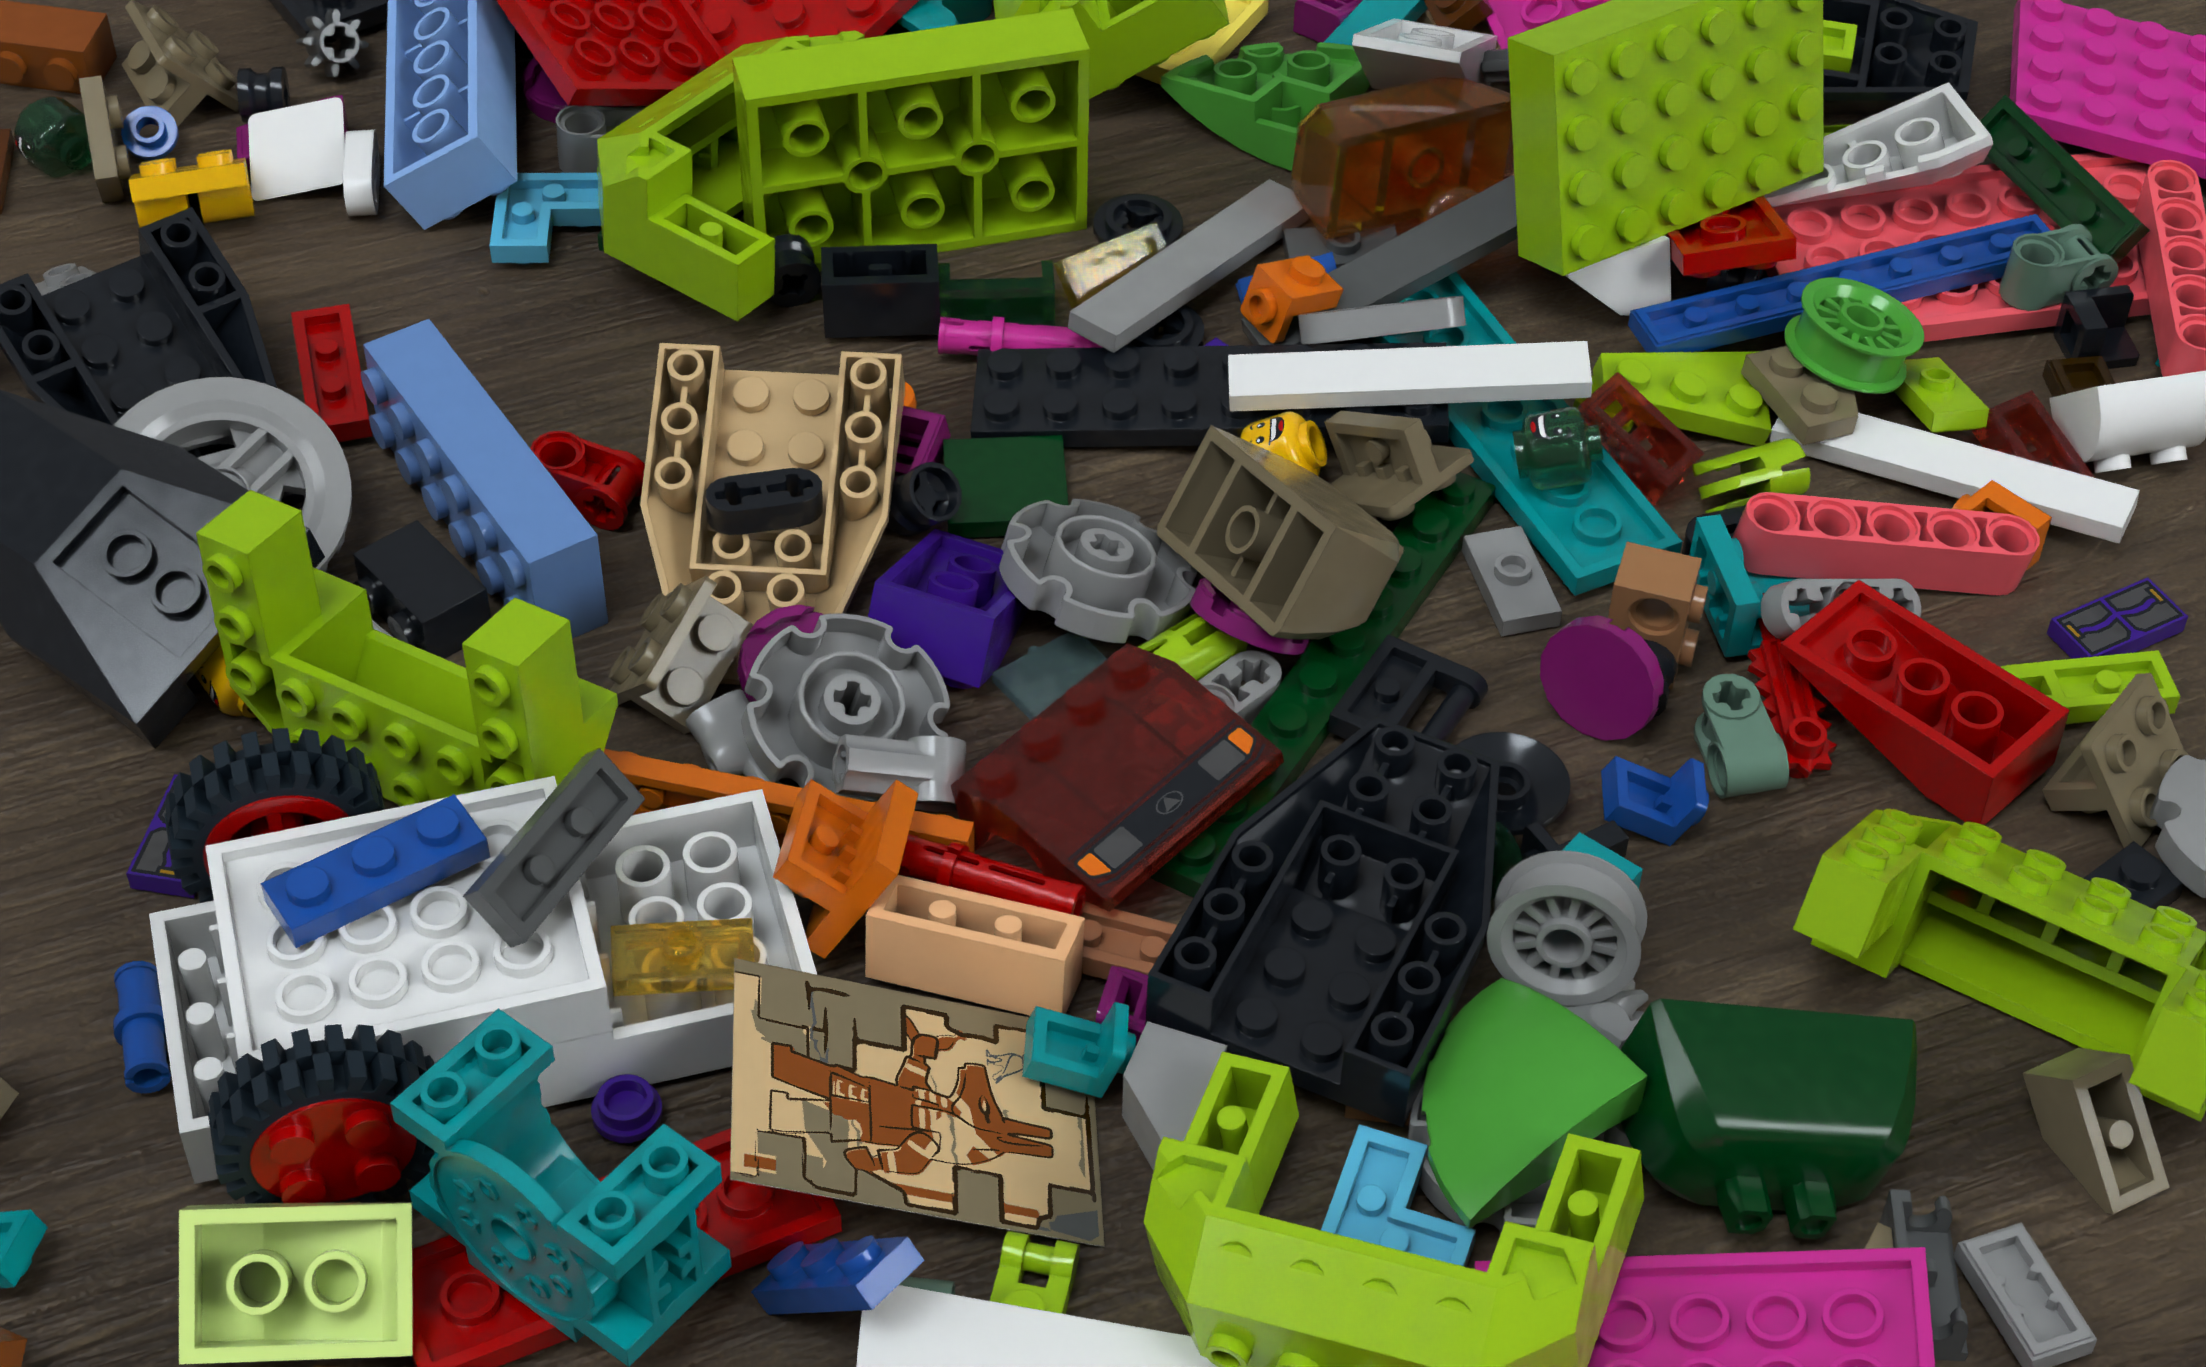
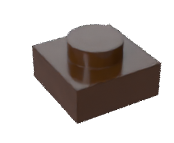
(1458, 13)

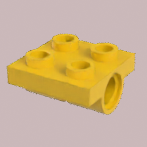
(218, 180)

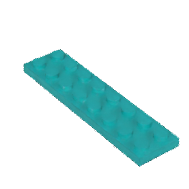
(1573, 527)

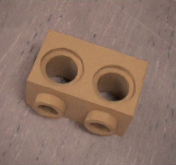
(1658, 598)

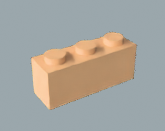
(974, 946)

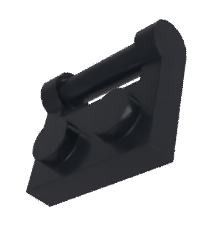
(1398, 683)

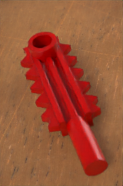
(1791, 707)

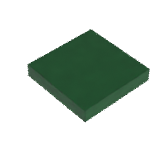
(1002, 478)

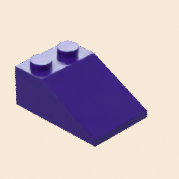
(951, 605)

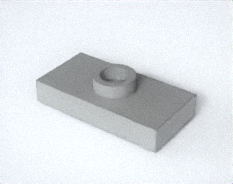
(1511, 581)
(2024, 1297)

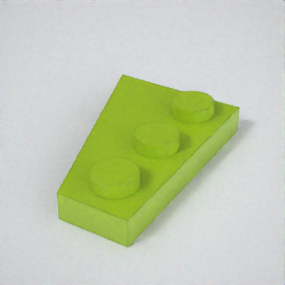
(1694, 391)

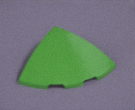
(1265, 93)
(1510, 1090)

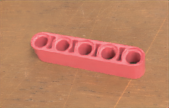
(2175, 264)
(1885, 541)

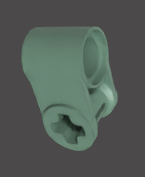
(2053, 263)
(1739, 739)

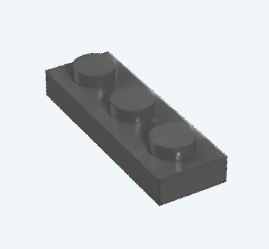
(554, 848)

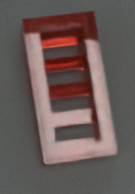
(2036, 428)
(1634, 460)

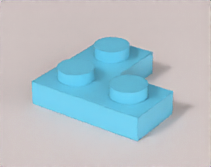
(533, 206)
(1377, 1196)

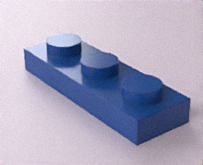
(375, 870)
(836, 1275)

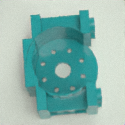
(504, 1183)

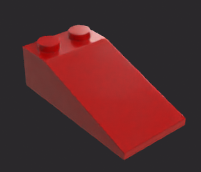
(1929, 702)

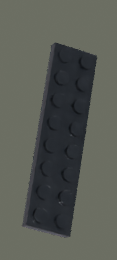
(1141, 394)

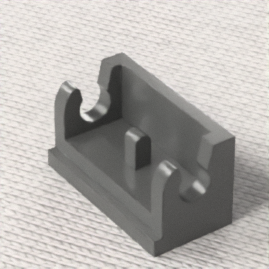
(1933, 1233)

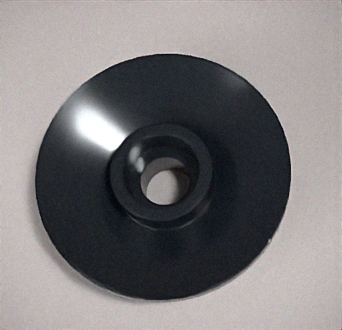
(1530, 782)

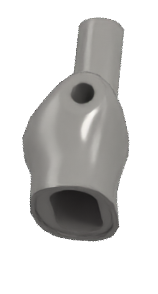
(721, 736)

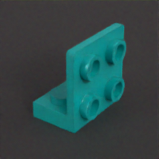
(1733, 592)

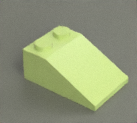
(295, 1281)

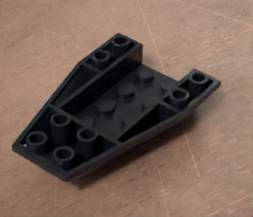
(1897, 54)
(136, 328)

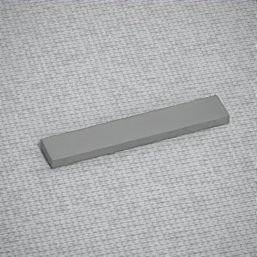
(1187, 267)

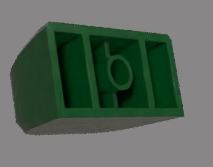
(1771, 1108)

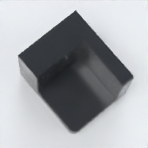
(2094, 325)

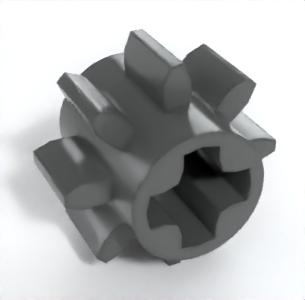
(338, 30)

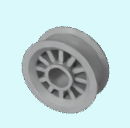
(1568, 927)

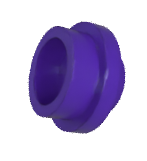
(626, 1109)

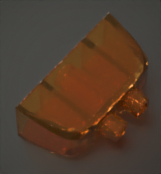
(1386, 150)

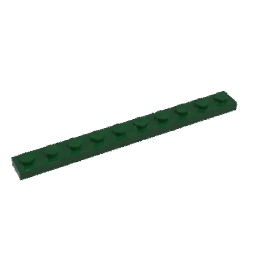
(1301, 706)

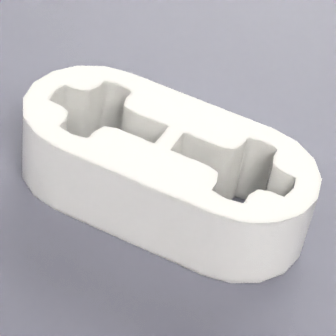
(361, 172)

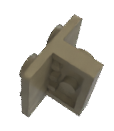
(175, 66)
(1390, 462)
(680, 654)
(2121, 762)

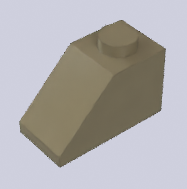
(2098, 1125)

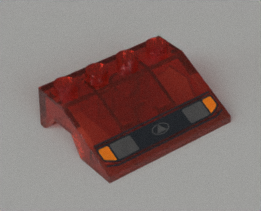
(1116, 775)

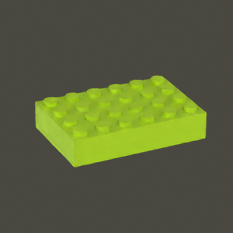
(1658, 119)
(919, 135)

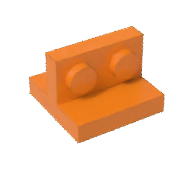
(842, 856)

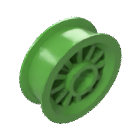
(1854, 335)

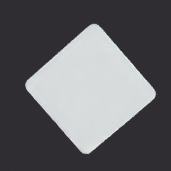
(296, 149)

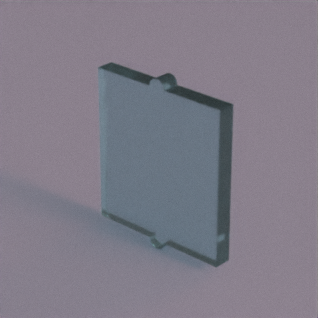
(1047, 672)

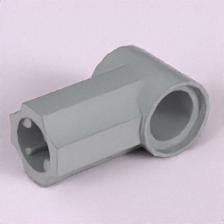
(923, 763)

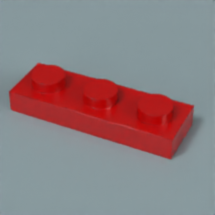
(332, 370)

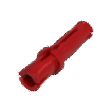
(959, 868)

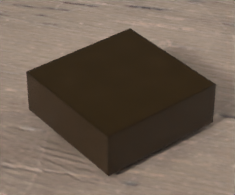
(2076, 374)

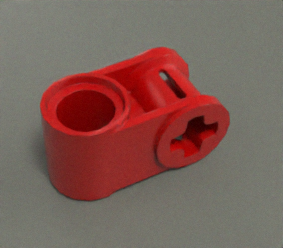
(589, 476)

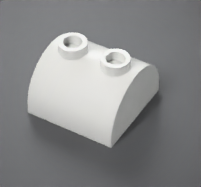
(2134, 419)

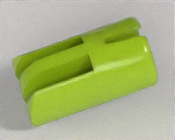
(1759, 472)
(1195, 646)

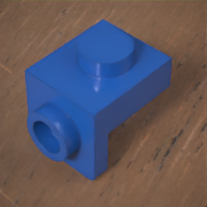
(1653, 802)

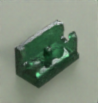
(1017, 299)

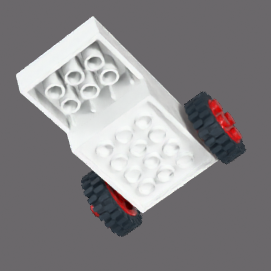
(300, 1050)

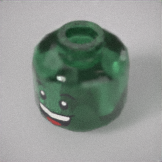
(53, 136)
(1557, 448)

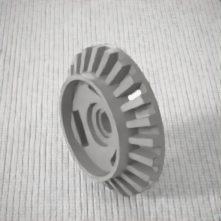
(275, 439)

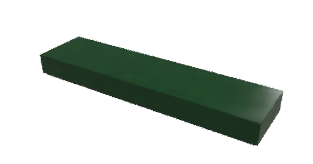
(2058, 180)

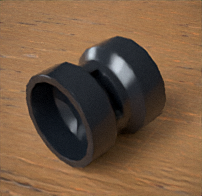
(923, 499)

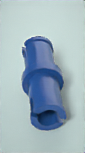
(141, 1027)

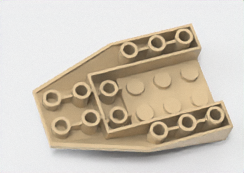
(747, 422)

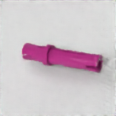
(968, 336)

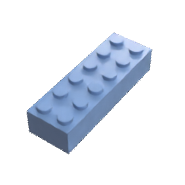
(482, 478)

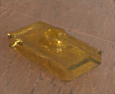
(1103, 264)
(678, 955)

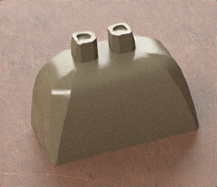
(1278, 539)

